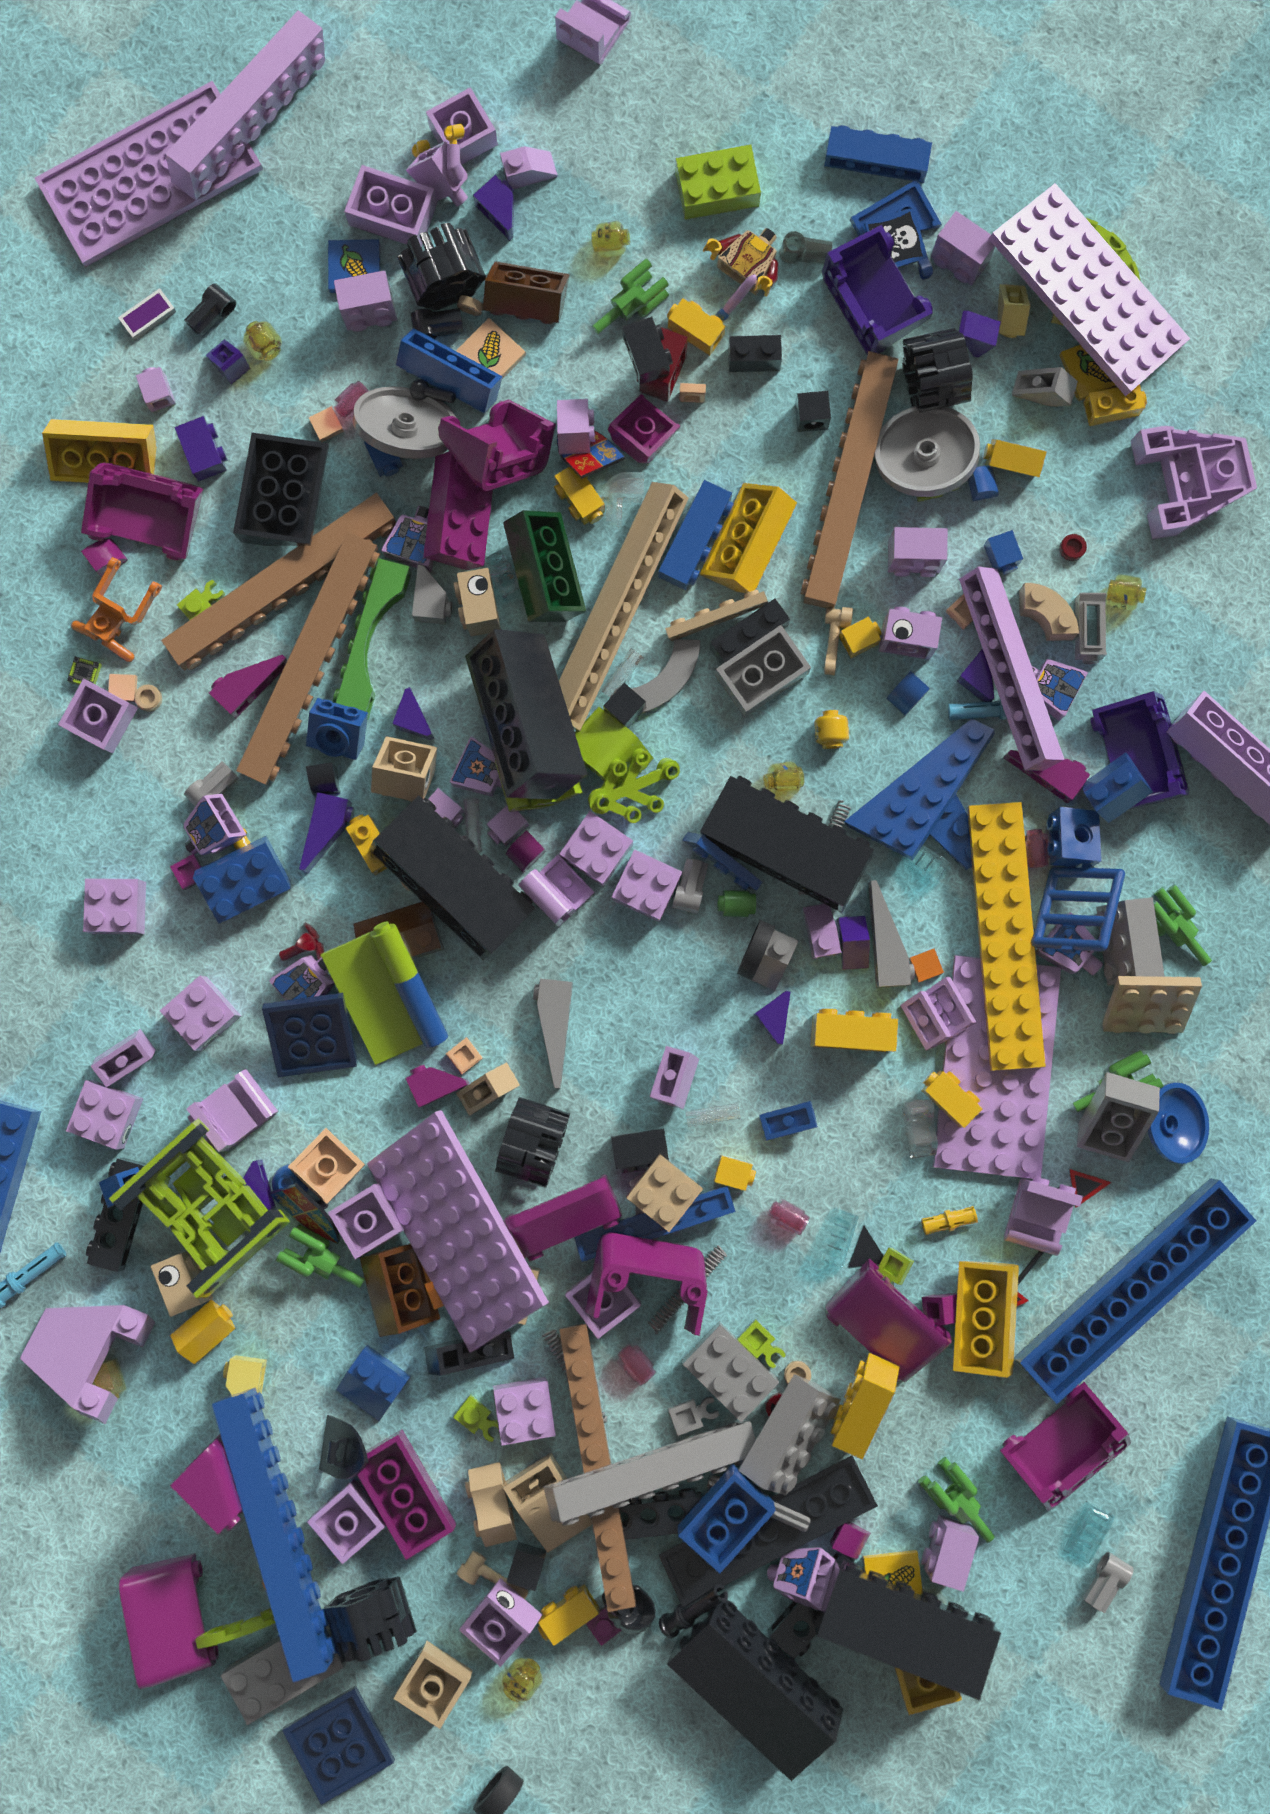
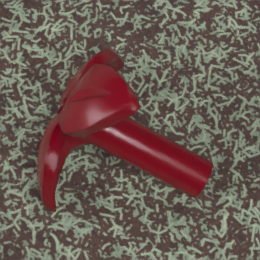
(306, 942)

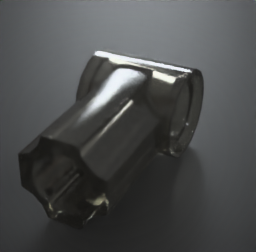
(808, 251)

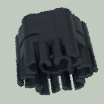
(444, 271)
(941, 367)
(532, 1142)
(370, 1615)

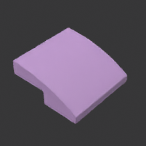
(938, 1013)

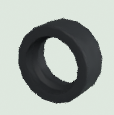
(499, 1792)

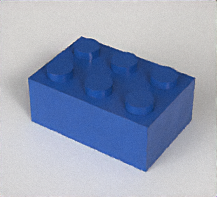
(242, 879)
(726, 1518)

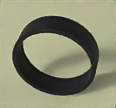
(756, 950)

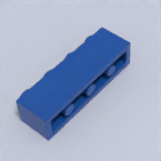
(878, 153)
(448, 370)
(695, 535)

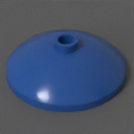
(1181, 1125)

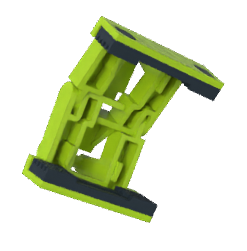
(205, 1180)

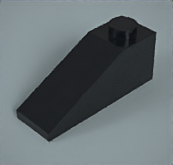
(455, 1356)

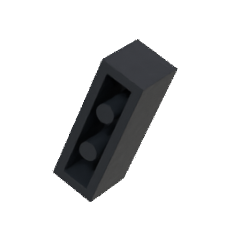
(749, 631)

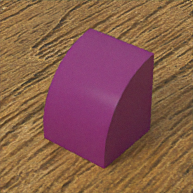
(101, 552)
(525, 851)
(940, 1308)
(849, 1539)

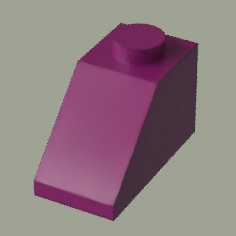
(432, 1084)

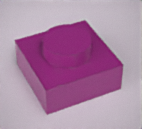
(185, 870)
(602, 1627)

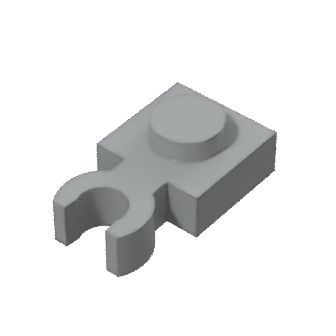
(688, 1416)

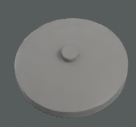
(399, 423)
(927, 451)

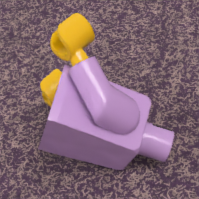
(441, 166)

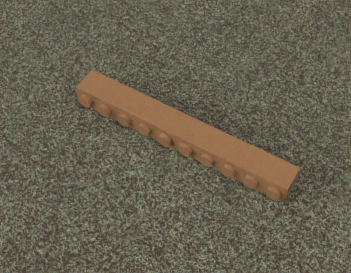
(850, 481)
(274, 585)
(307, 659)
(594, 1455)

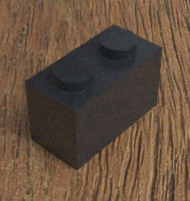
(646, 350)
(754, 353)
(638, 1149)

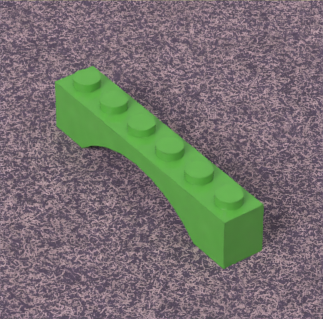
(387, 588)

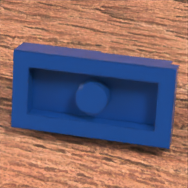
(788, 1120)

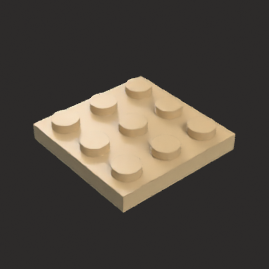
(1151, 1004)

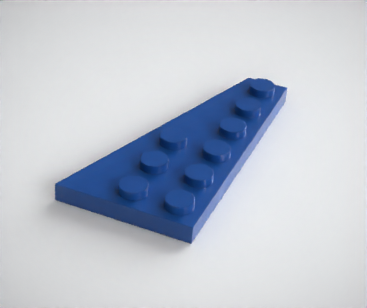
(914, 802)

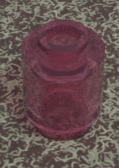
(346, 399)
(1036, 848)
(788, 1217)
(636, 1364)

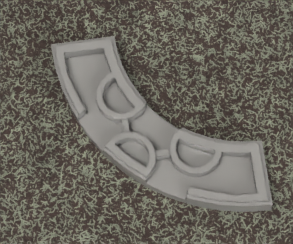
(673, 676)

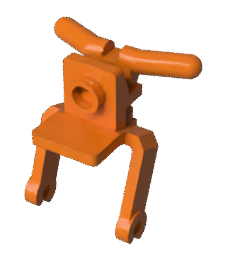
(109, 615)

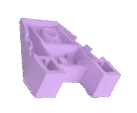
(1199, 474)
(72, 1346)

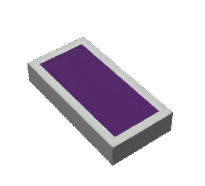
(147, 314)

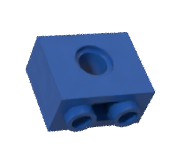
(336, 729)
(1064, 847)

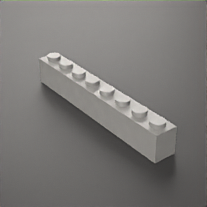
(649, 1471)

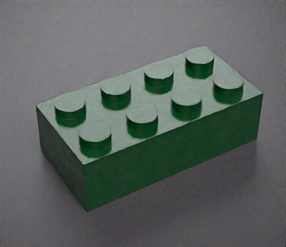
(544, 566)

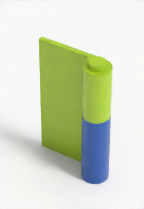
(385, 993)

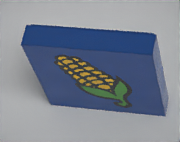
(352, 259)

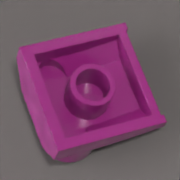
(642, 430)

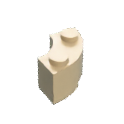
(1049, 611)
(494, 1516)

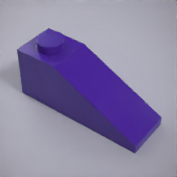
(326, 825)

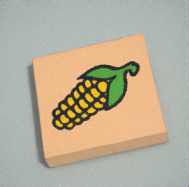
(492, 348)

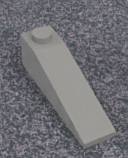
(889, 953)
(554, 1012)

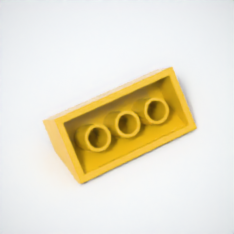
(79, 446)
(749, 537)
(986, 1318)

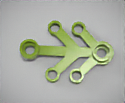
(631, 785)

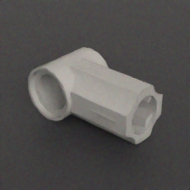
(214, 783)
(690, 892)
(1110, 1577)

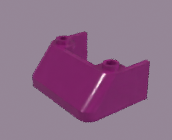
(564, 1217)
(622, 1254)

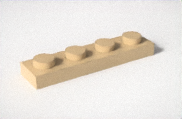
(706, 618)

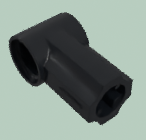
(214, 305)
(437, 322)

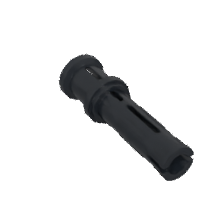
(684, 1617)

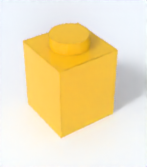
(860, 637)
(734, 1173)

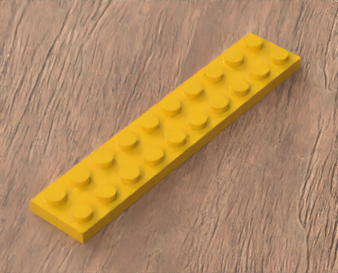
(1006, 936)

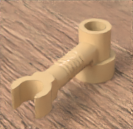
(837, 619)
(475, 1568)

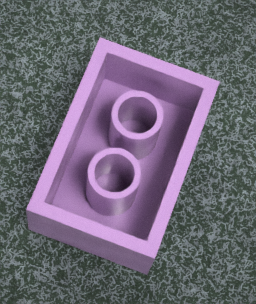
(390, 205)

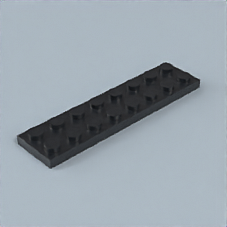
(826, 1498)

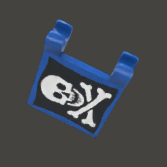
(907, 240)

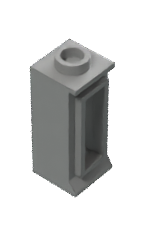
(1089, 653)

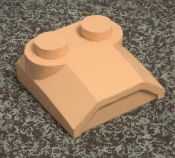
(326, 1166)

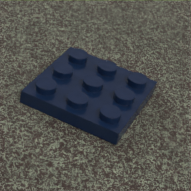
(310, 1035)
(338, 1745)

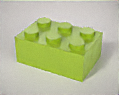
(717, 182)

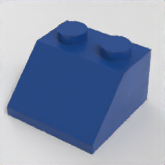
(1116, 788)
(373, 1382)

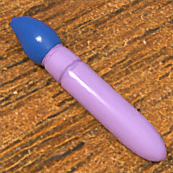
(736, 298)

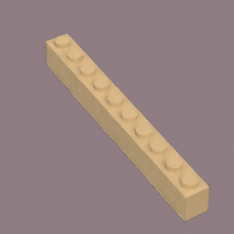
(620, 598)

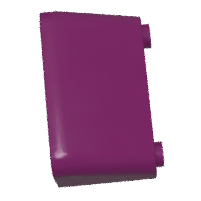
(505, 449)
(141, 508)
(887, 1321)
(1067, 1447)
(210, 1488)
(164, 1620)

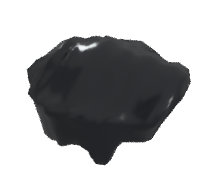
(634, 1619)

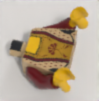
(745, 256)

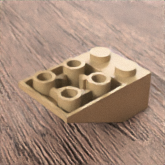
(530, 1502)

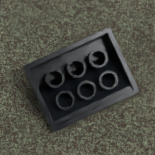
(280, 491)

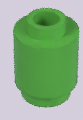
(736, 903)

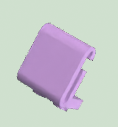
(592, 27)
(556, 890)
(233, 1111)
(1040, 1214)

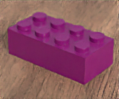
(456, 517)
(405, 1495)

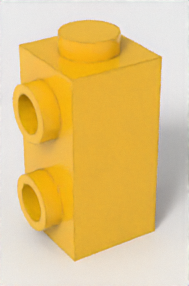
(700, 328)
(1113, 405)
(1014, 457)
(580, 494)
(363, 832)
(951, 1098)
(203, 1331)
(567, 1615)

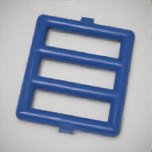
(1105, 922)

